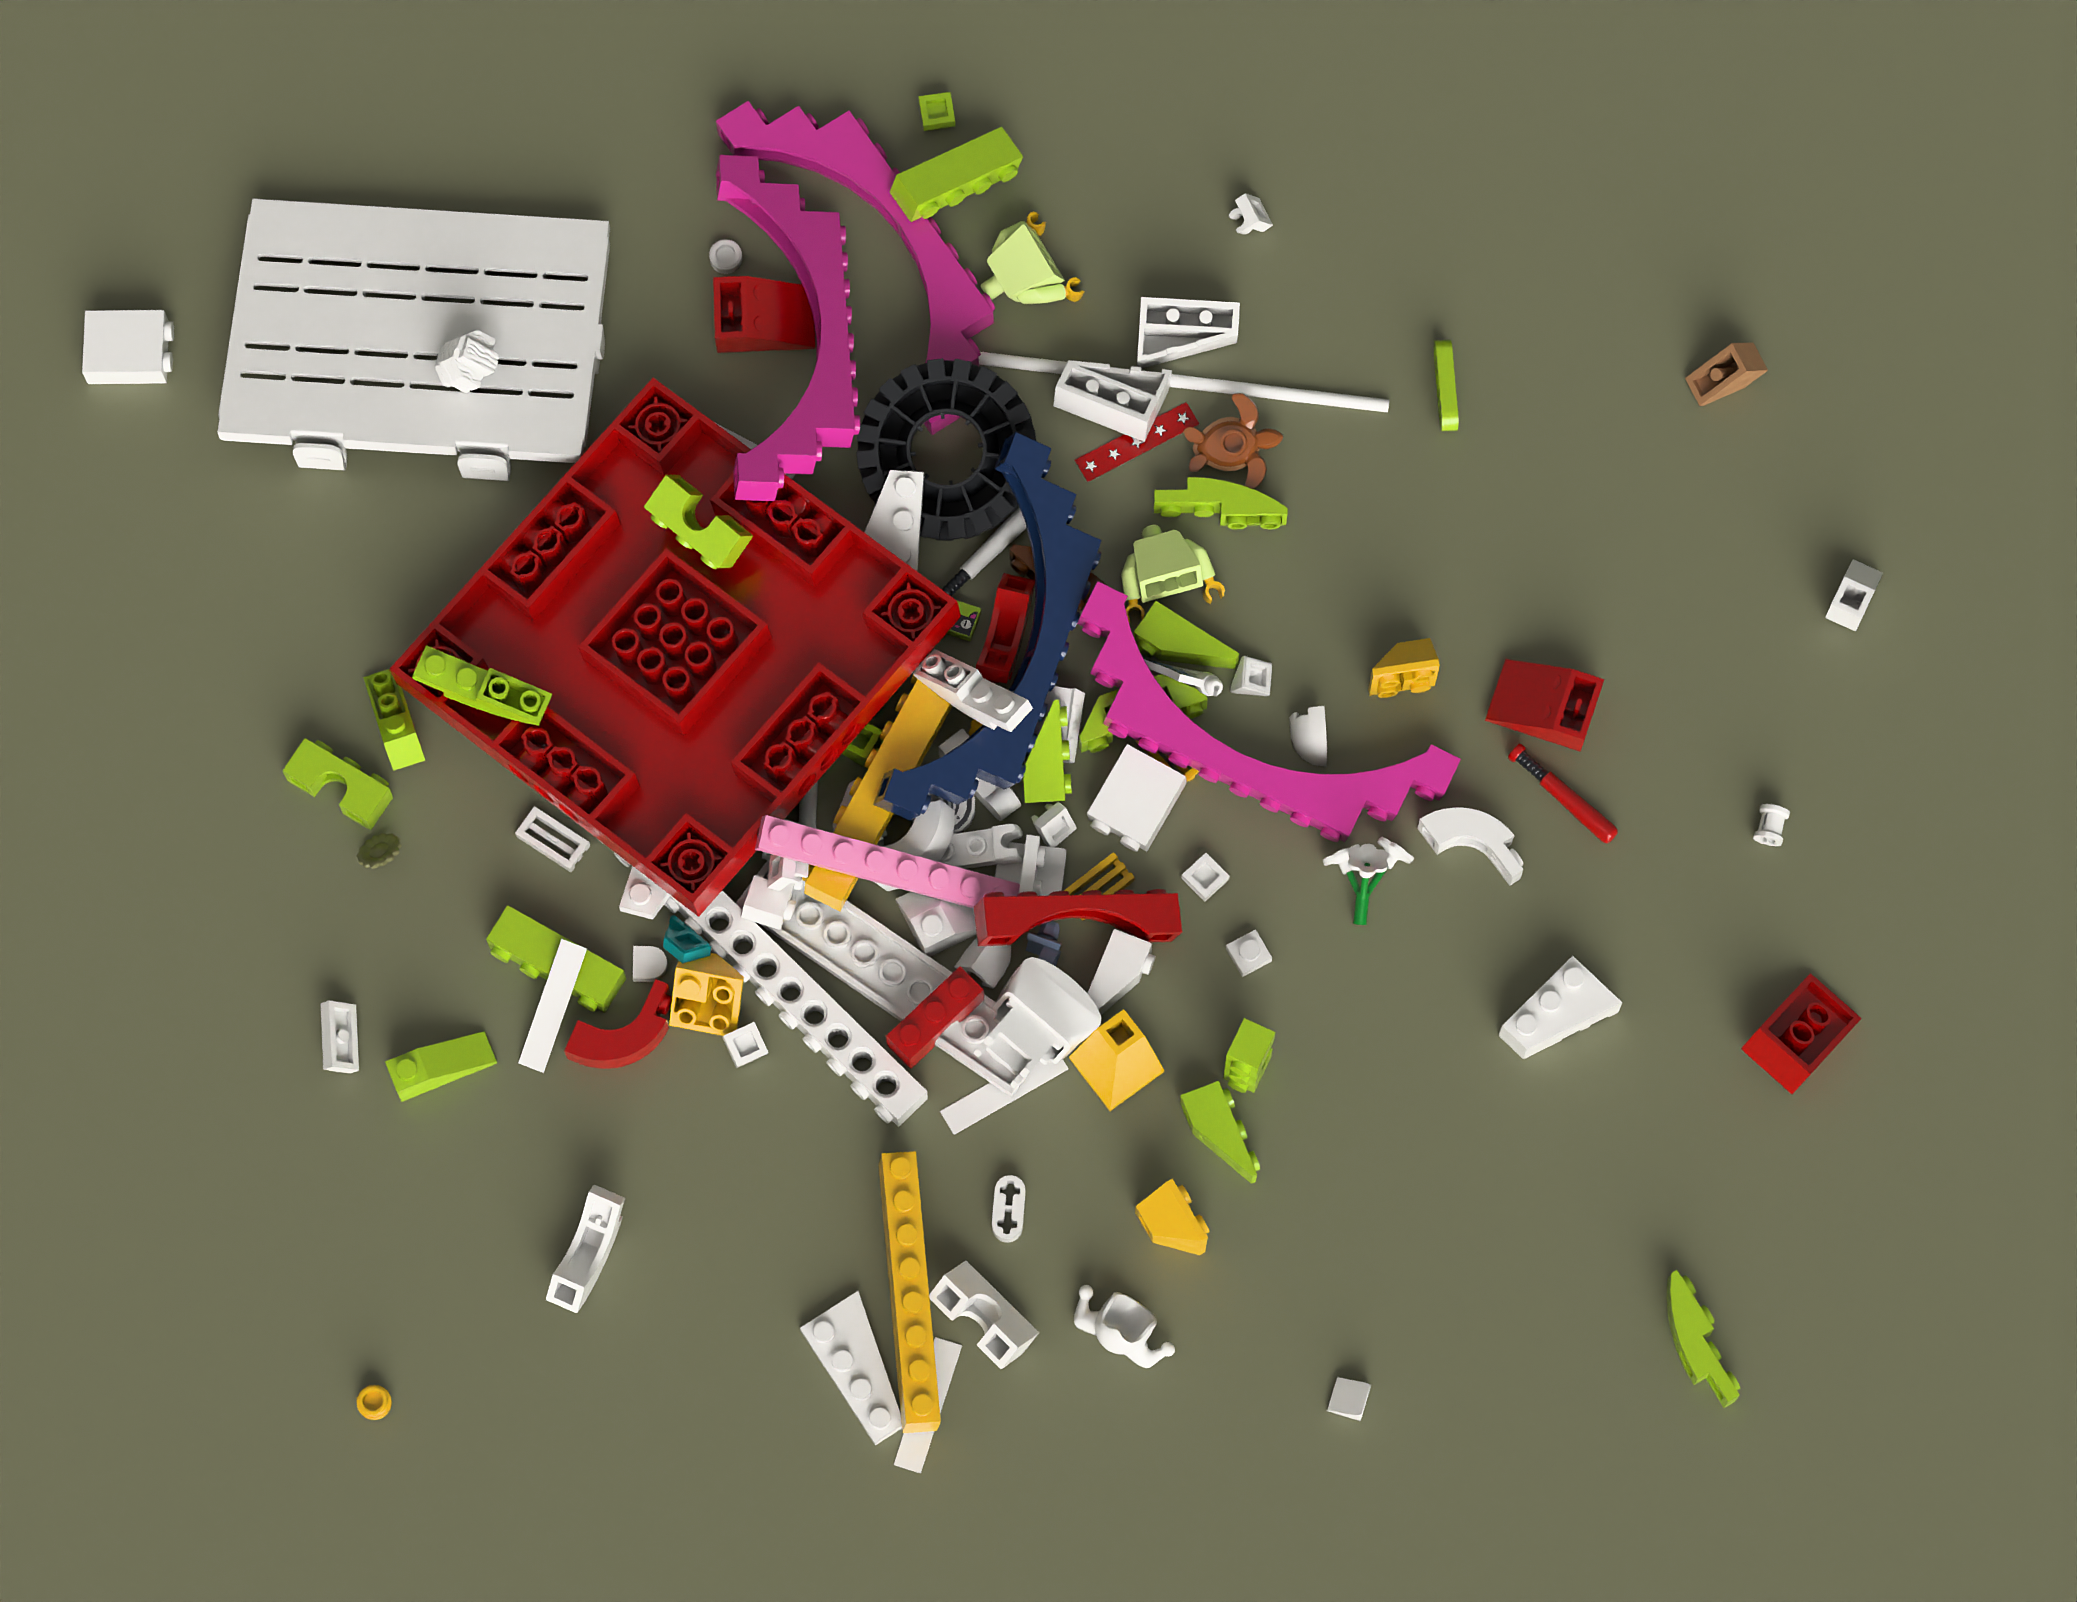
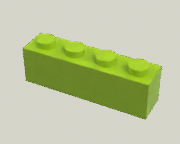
(956, 175)
(535, 949)

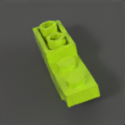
(1234, 502)
(481, 688)
(1689, 1328)

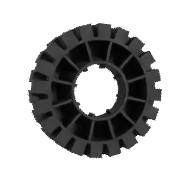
(936, 390)

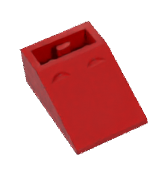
(761, 315)
(1545, 702)

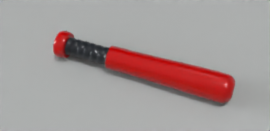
(1575, 804)

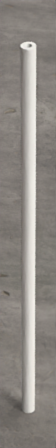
(1207, 384)

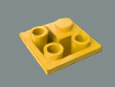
(1405, 667)
(706, 996)
(1116, 1060)
(1170, 1219)

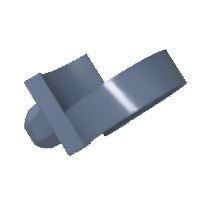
(1045, 942)

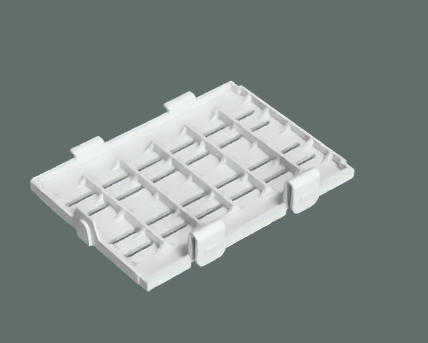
(342, 416)

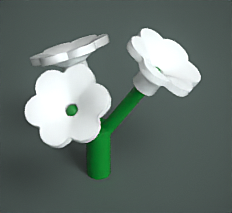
(1367, 861)

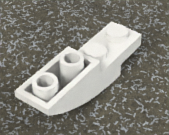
(971, 693)

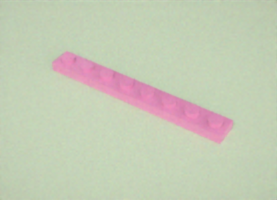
(877, 863)

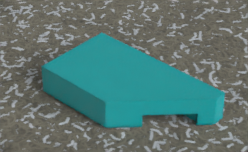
(684, 942)

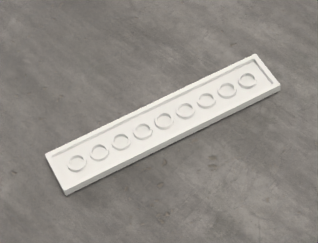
(886, 973)

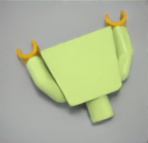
(1025, 267)
(1165, 566)

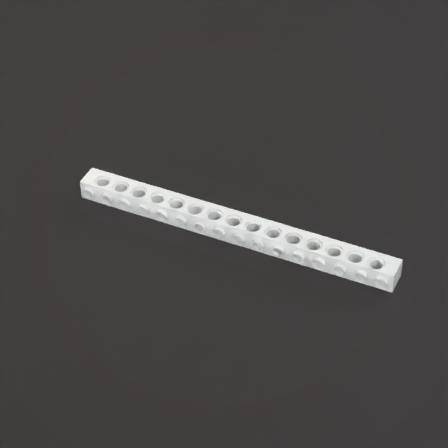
(892, 1107)

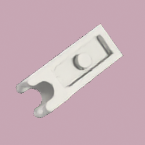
(984, 847)

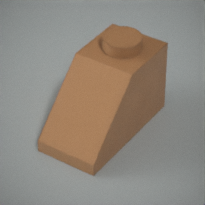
(1726, 373)

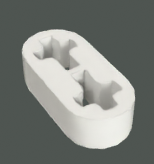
(1016, 1209)

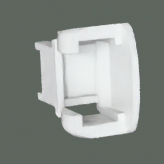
(1039, 1018)

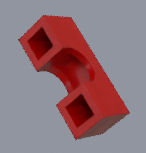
(946, 1004)

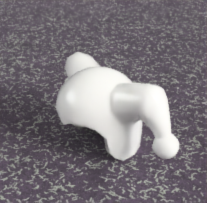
(1121, 1327)

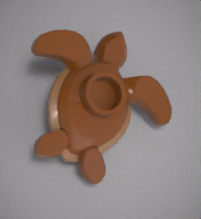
(1234, 443)

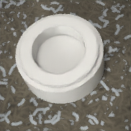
(725, 256)

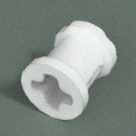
(1771, 824)

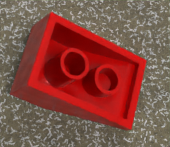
(1801, 1033)

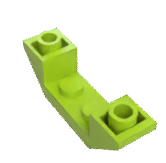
(1096, 734)

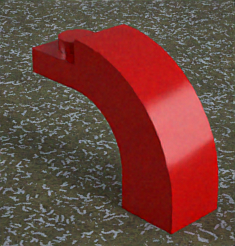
(1006, 628)
(626, 1045)

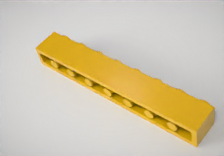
(903, 748)
(909, 1292)

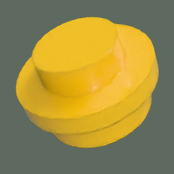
(374, 1402)

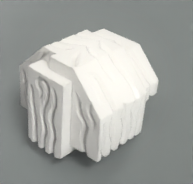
(466, 361)

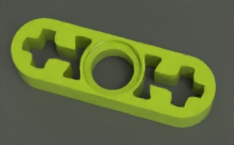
(1445, 385)

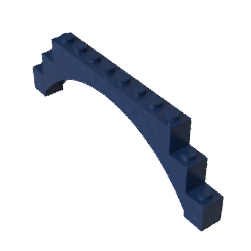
(1062, 567)

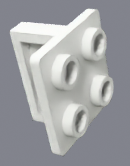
(1040, 870)

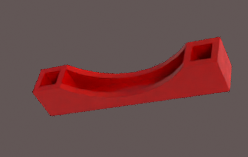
(1145, 916)

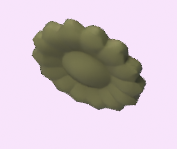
(379, 850)

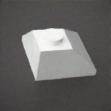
(936, 922)

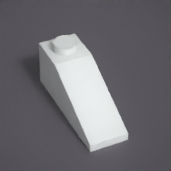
(1120, 969)

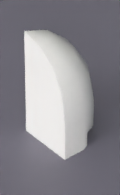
(1309, 735)
(986, 962)

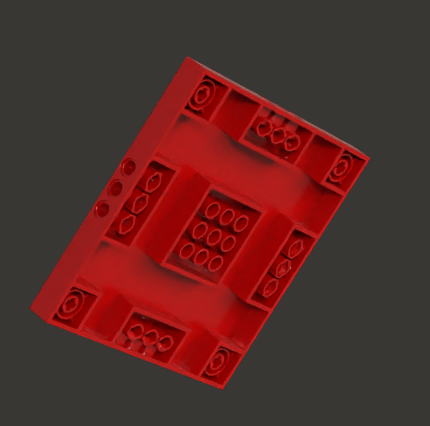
(676, 684)

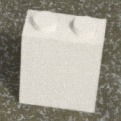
(127, 347)
(1136, 799)

